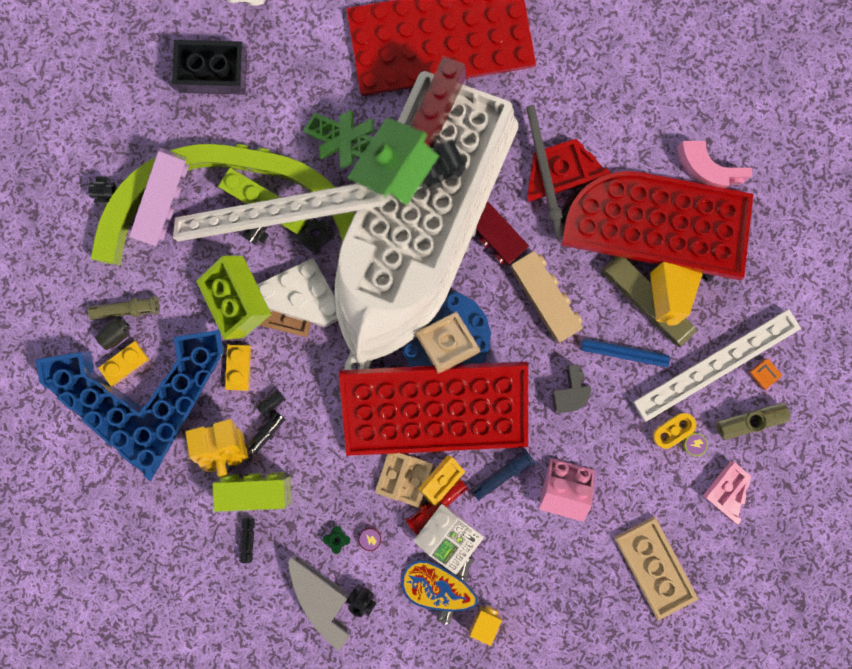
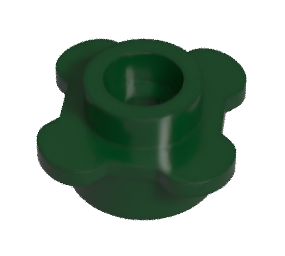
(336, 533)

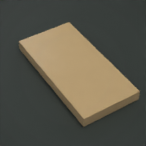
(656, 568)

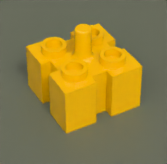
(217, 446)

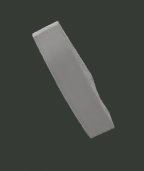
(320, 601)

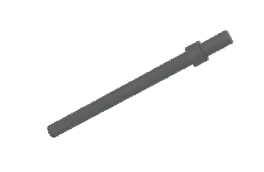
(555, 214)

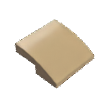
(403, 477)

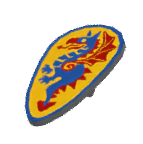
(437, 588)

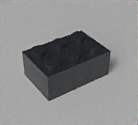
(209, 67)

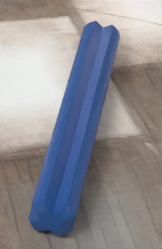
(625, 353)

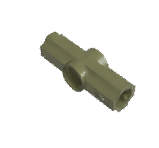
(766, 418)

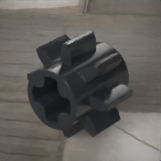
(101, 189)
(255, 235)
(361, 602)

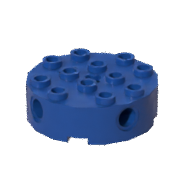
(472, 317)

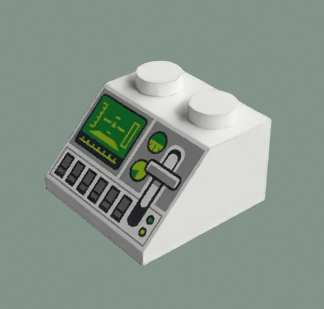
(448, 538)

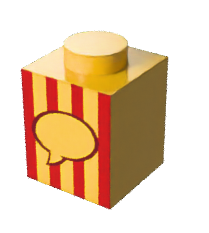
(485, 624)

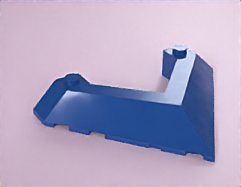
(135, 432)

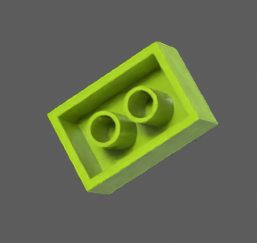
(233, 297)
(252, 492)

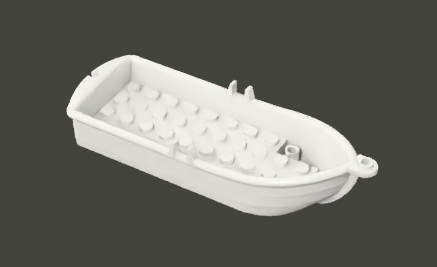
(406, 256)

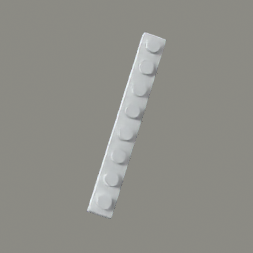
(716, 365)

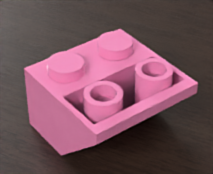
(567, 490)

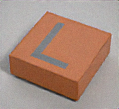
(765, 374)

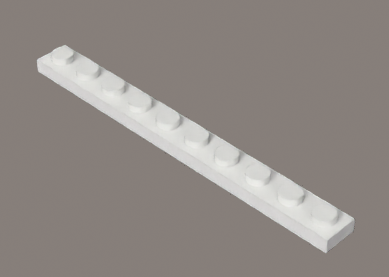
(276, 211)

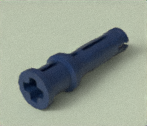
(512, 468)

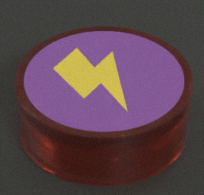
(370, 539)

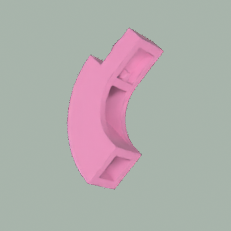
(704, 171)

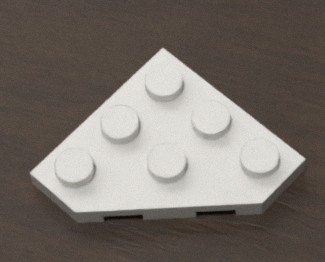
(301, 294)

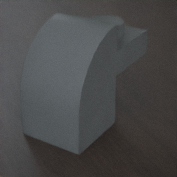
(573, 397)

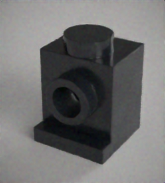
(314, 244)

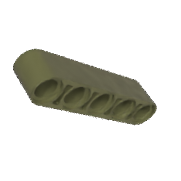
(640, 293)

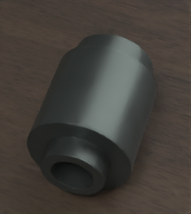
(113, 333)

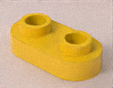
(674, 432)

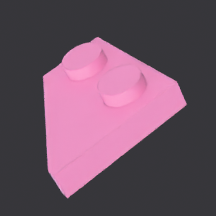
(729, 491)

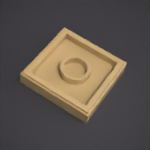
(447, 342)

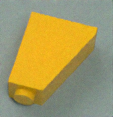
(673, 292)

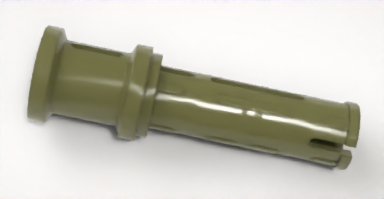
(134, 307)

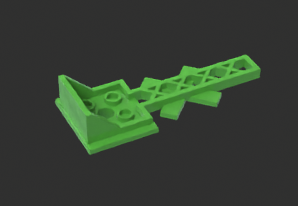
(387, 164)

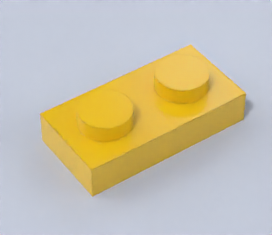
(123, 363)
(238, 367)
(441, 480)

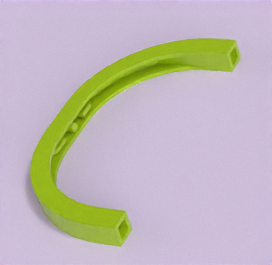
(125, 201)

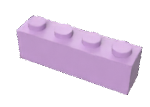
(158, 197)

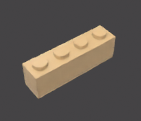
(546, 297)

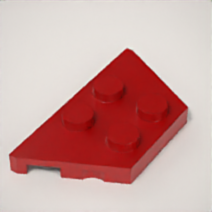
(569, 167)

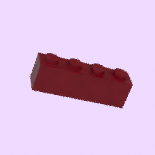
(439, 99)
(499, 236)

